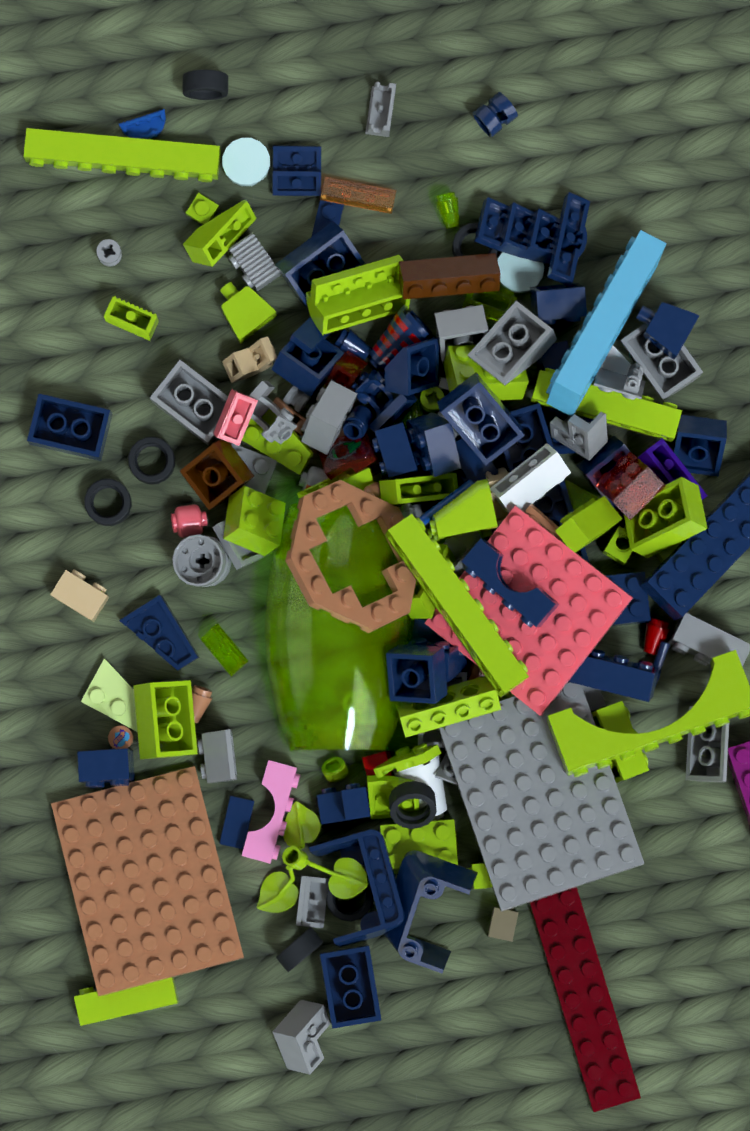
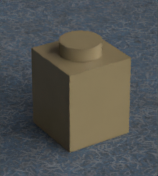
(502, 924)

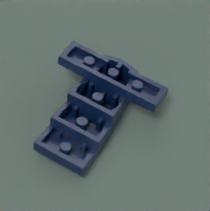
(537, 234)

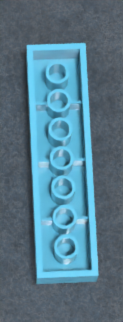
(604, 322)

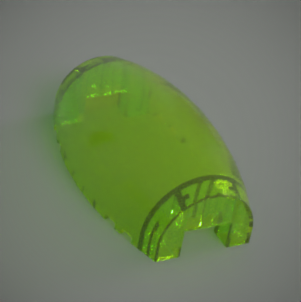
(328, 672)

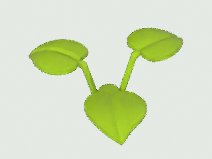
(304, 827)

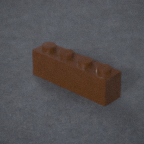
(449, 276)

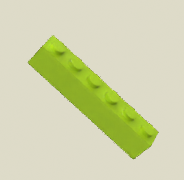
(631, 414)

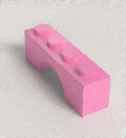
(279, 781)

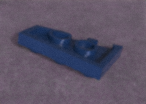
(161, 631)

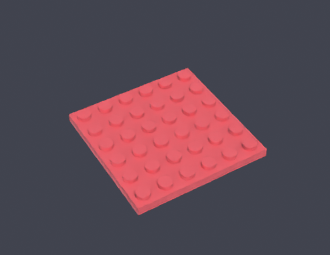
(571, 632)

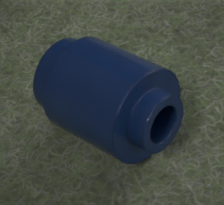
(357, 422)

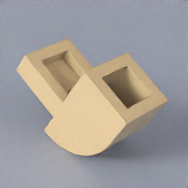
(250, 361)

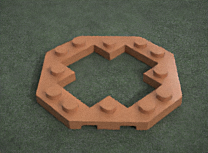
(308, 534)

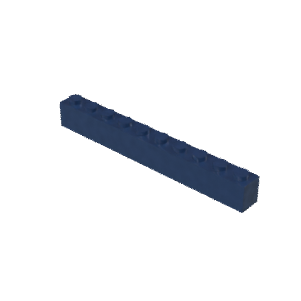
(597, 671)

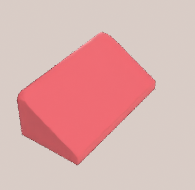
(235, 417)

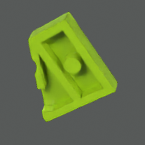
(408, 758)

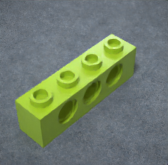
(461, 703)

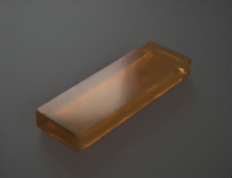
(358, 195)

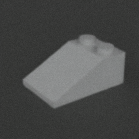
(513, 344)

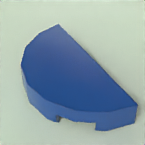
(146, 126)

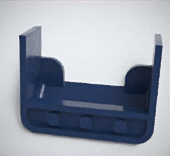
(370, 849)
(425, 877)

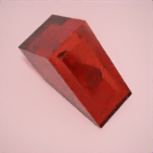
(346, 370)

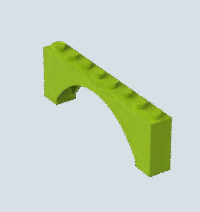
(587, 746)

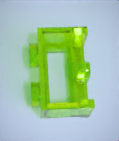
(490, 312)

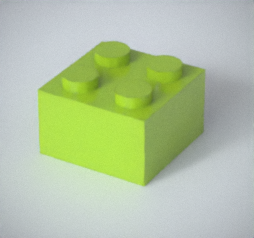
(254, 521)

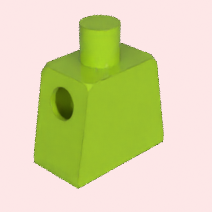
(245, 311)

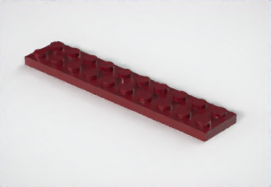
(585, 1000)

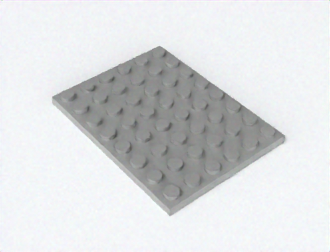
(528, 816)

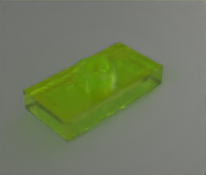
(224, 650)

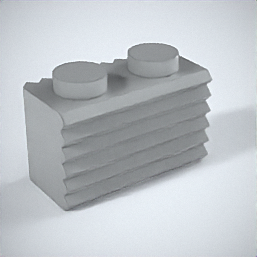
(254, 262)

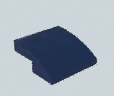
(297, 170)

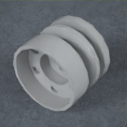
(188, 557)

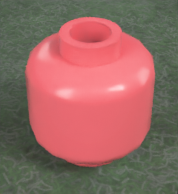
(188, 520)

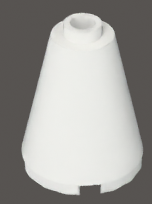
(426, 774)

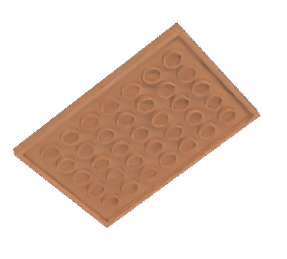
(147, 881)

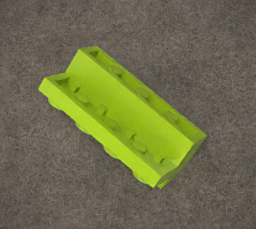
(356, 295)

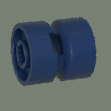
(496, 113)

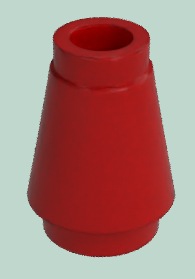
(655, 633)

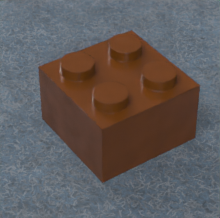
(217, 473)

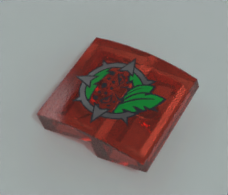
(347, 454)

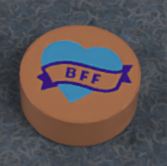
(120, 737)

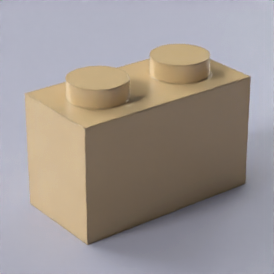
(80, 595)

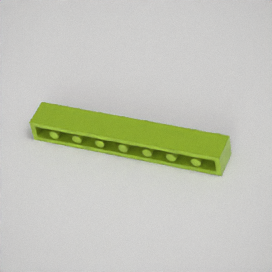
(122, 154)
(456, 605)

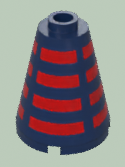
(401, 332)

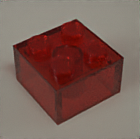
(630, 485)

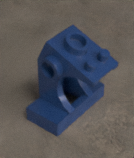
(368, 387)

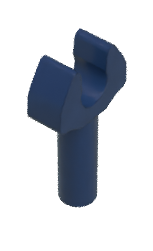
(660, 657)

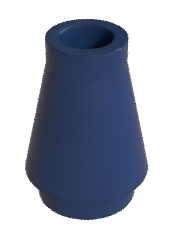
(350, 341)

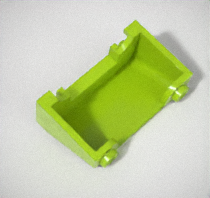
(466, 513)

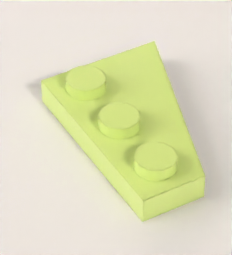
(112, 696)

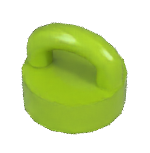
(334, 769)

